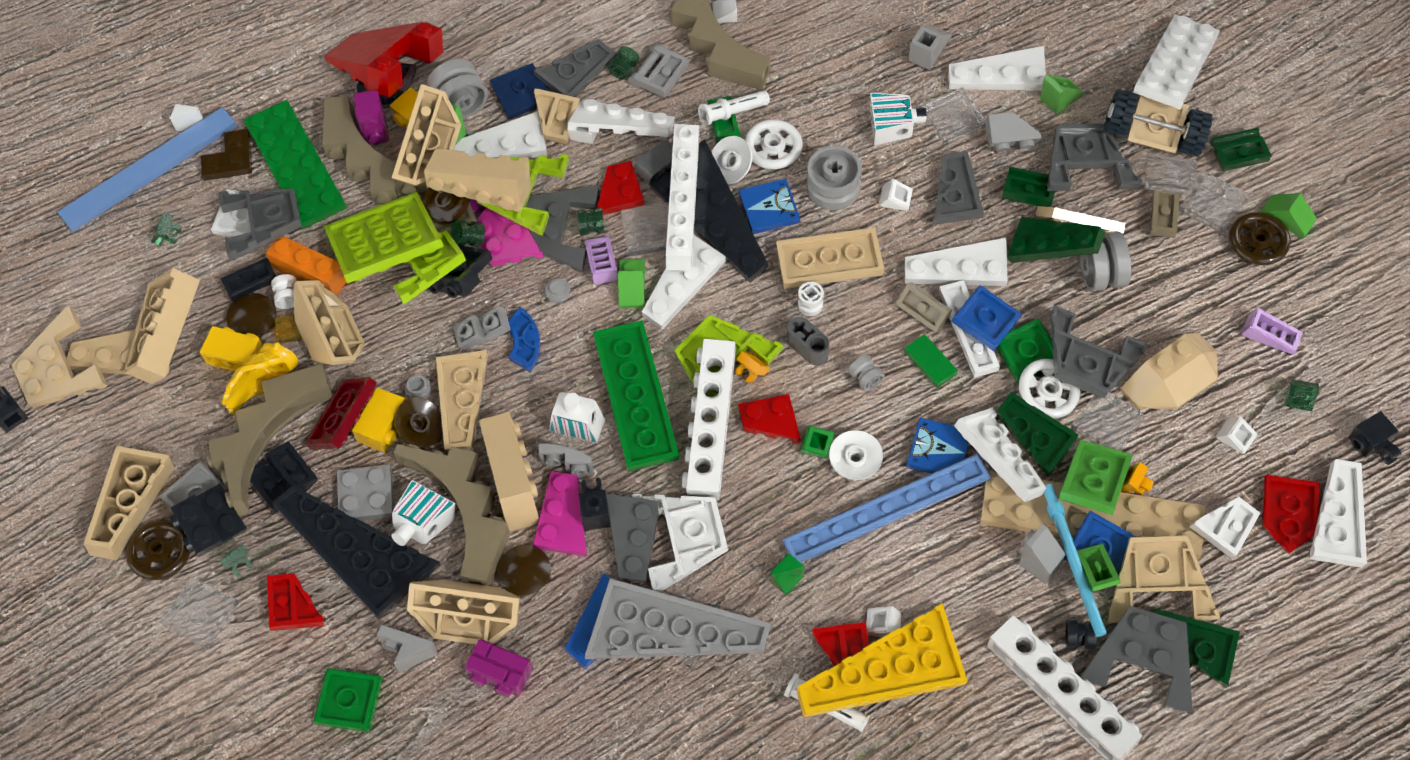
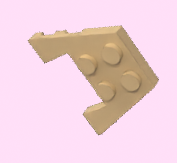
(44, 367)
(1161, 566)

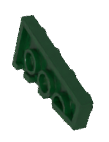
(1053, 239)

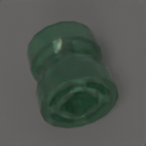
(622, 65)
(590, 221)
(470, 233)

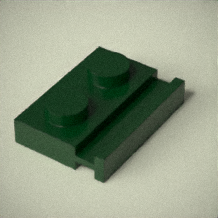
(1240, 149)
(1027, 187)

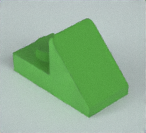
(631, 283)

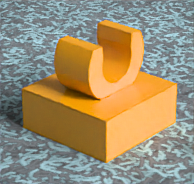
(752, 364)
(1136, 481)

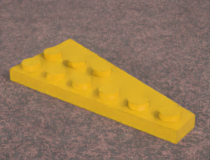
(899, 665)

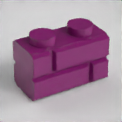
(371, 117)
(498, 668)

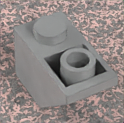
(928, 45)
(1008, 131)
(1041, 554)

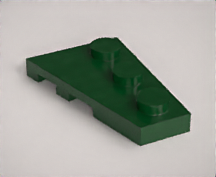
(1036, 432)
(1209, 647)

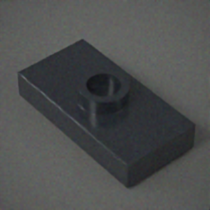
(249, 279)

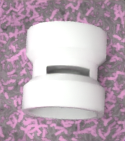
(284, 288)
(810, 298)

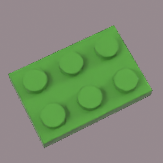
(1096, 477)

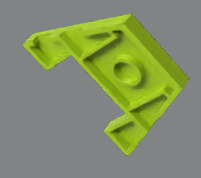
(532, 218)
(430, 268)
(718, 329)

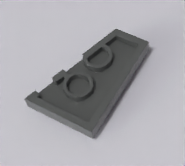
(578, 70)
(957, 192)
(633, 534)

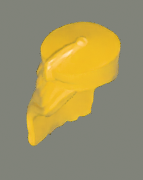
(246, 381)

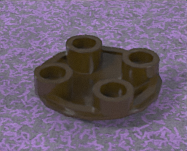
(251, 314)
(523, 570)

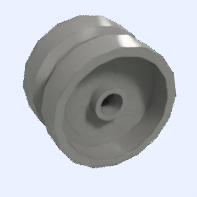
(461, 85)
(834, 177)
(1109, 266)

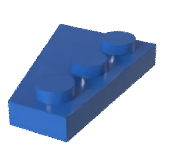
(582, 633)

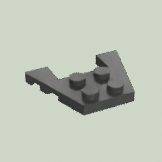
(1087, 148)
(558, 206)
(269, 214)
(1086, 363)
(1150, 644)

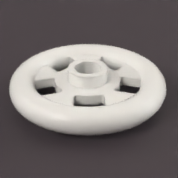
(773, 137)
(1027, 381)

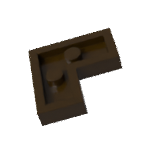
(232, 162)

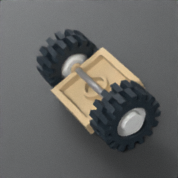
(1157, 124)

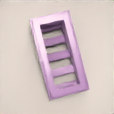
(606, 274)
(1262, 336)

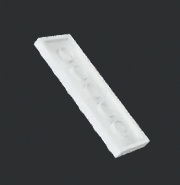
(1176, 61)

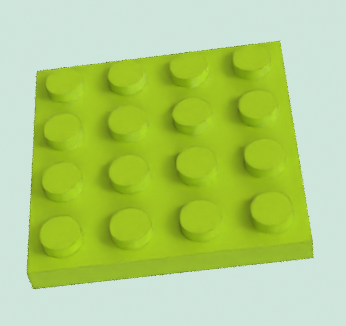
(383, 237)

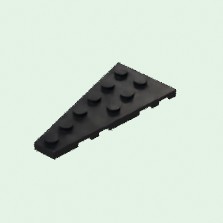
(719, 216)
(356, 552)

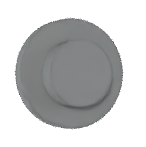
(557, 290)
(417, 387)

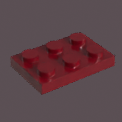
(341, 413)

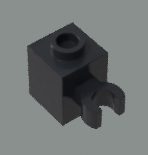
(10, 412)
(1376, 435)
(594, 507)

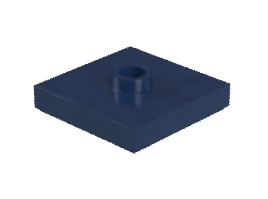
(516, 90)

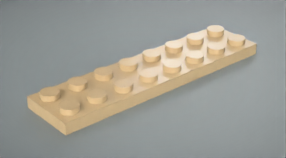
(1134, 513)

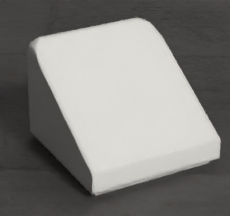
(725, 11)
(185, 117)
(582, 135)
(895, 195)
(1237, 434)
(882, 621)

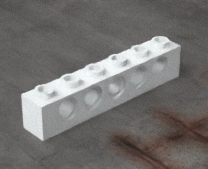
(682, 197)
(720, 354)
(1067, 705)

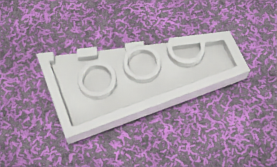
(1000, 72)
(620, 119)
(514, 138)
(974, 263)
(680, 286)
(1004, 457)
(1341, 519)

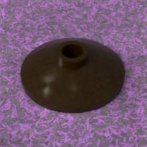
(427, 418)

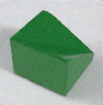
(816, 442)
(787, 573)

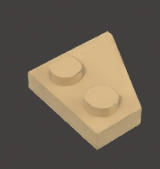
(555, 113)

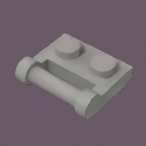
(664, 75)

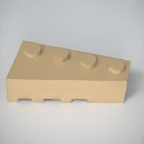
(480, 178)
(160, 325)
(510, 470)
(125, 498)

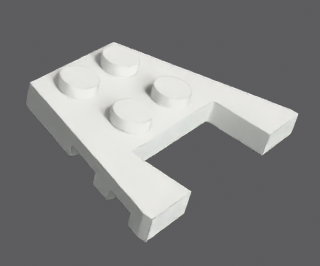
(694, 535)

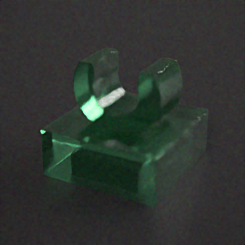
(164, 228)
(1301, 395)
(234, 557)

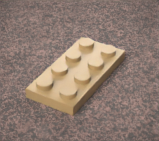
(830, 257)

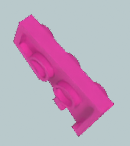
(560, 520)

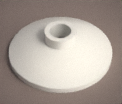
(728, 151)
(860, 445)

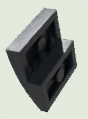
(279, 472)

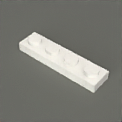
(979, 357)

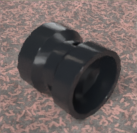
(1079, 634)

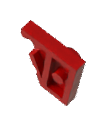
(620, 189)
(770, 417)
(290, 605)
(841, 640)

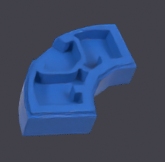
(526, 340)

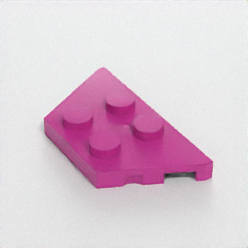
(507, 239)

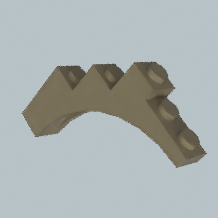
(725, 56)
(362, 162)
(256, 425)
(455, 475)

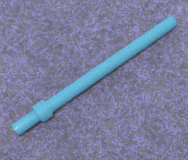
(1056, 512)

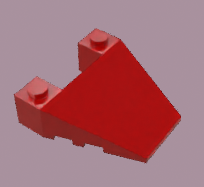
(374, 54)

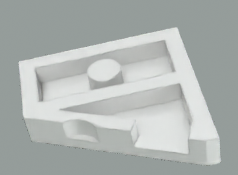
(1227, 525)

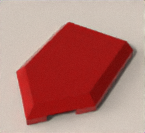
(1290, 510)

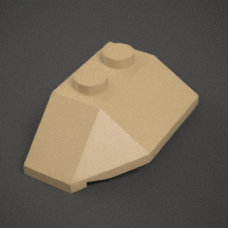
(430, 128)
(326, 324)
(1173, 374)
(463, 610)

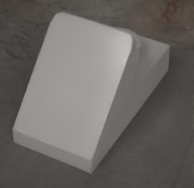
(412, 648)

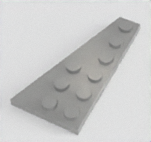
(655, 624)

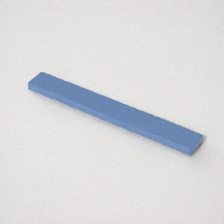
(146, 169)
(886, 509)

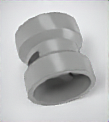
(867, 374)

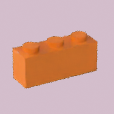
(305, 264)

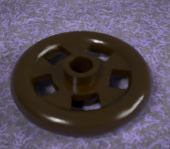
(1257, 257)
(169, 566)

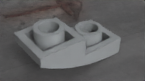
(480, 330)
(574, 460)

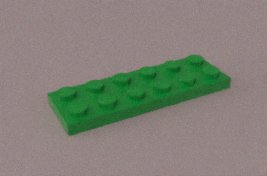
(295, 162)
(636, 396)

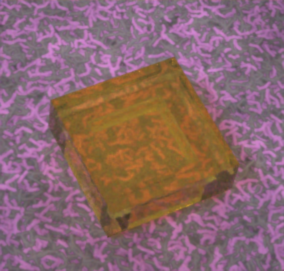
(287, 329)

